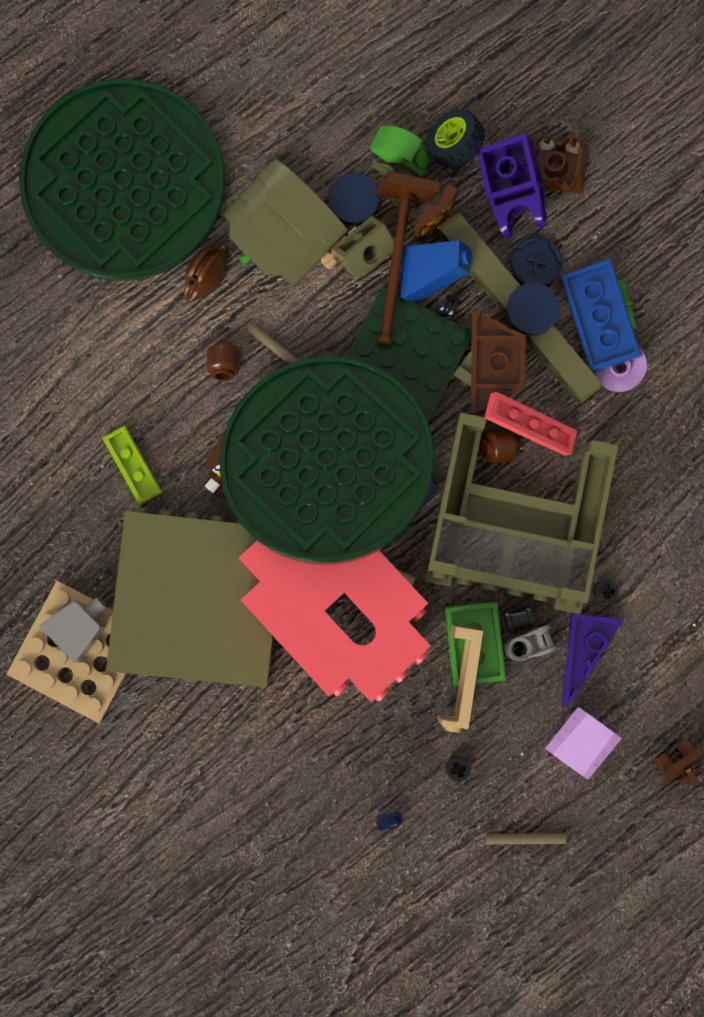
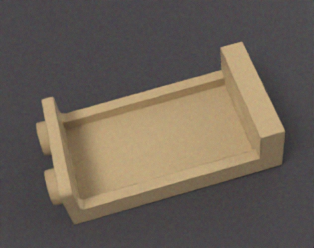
(467, 679)

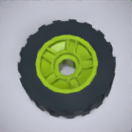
(455, 138)

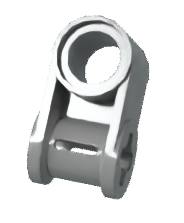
(535, 643)

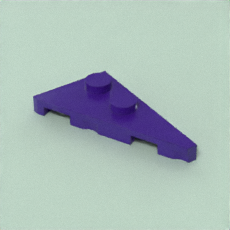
(586, 643)

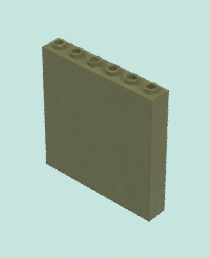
(182, 601)

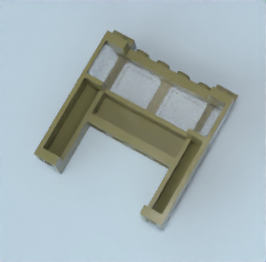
(518, 537)

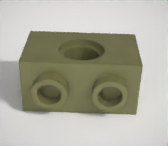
(351, 249)

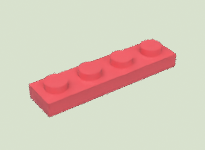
(530, 424)

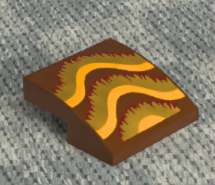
(433, 215)

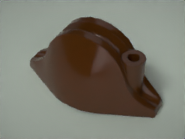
(205, 272)

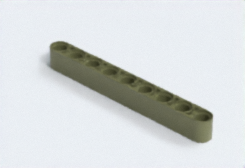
(499, 285)

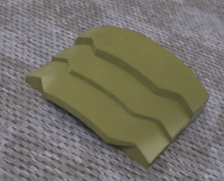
(283, 224)

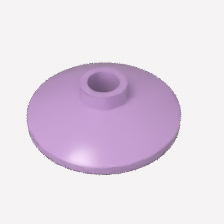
(626, 380)

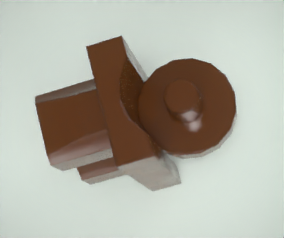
(690, 755)

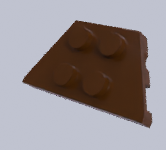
(496, 360)

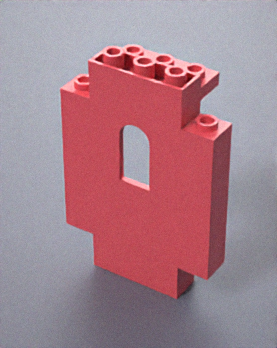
(293, 606)

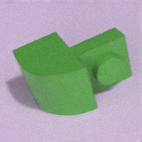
(401, 147)

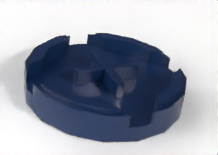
(353, 198)
(536, 261)
(532, 309)

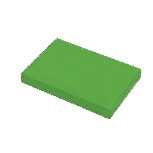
(485, 618)

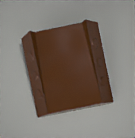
(562, 163)

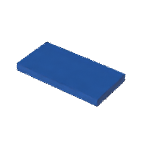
(601, 316)

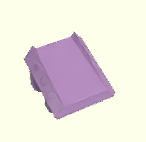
(583, 743)

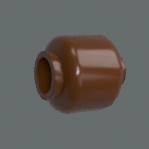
(223, 360)
(499, 445)

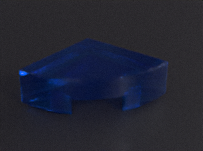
(386, 820)

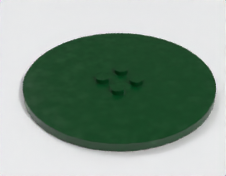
(122, 179)
(327, 460)

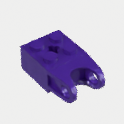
(516, 190)

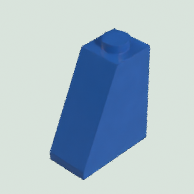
(433, 267)

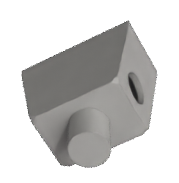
(75, 628)

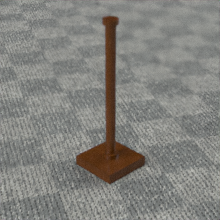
(408, 190)

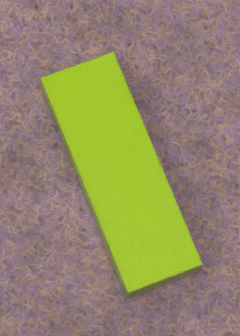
(132, 465)

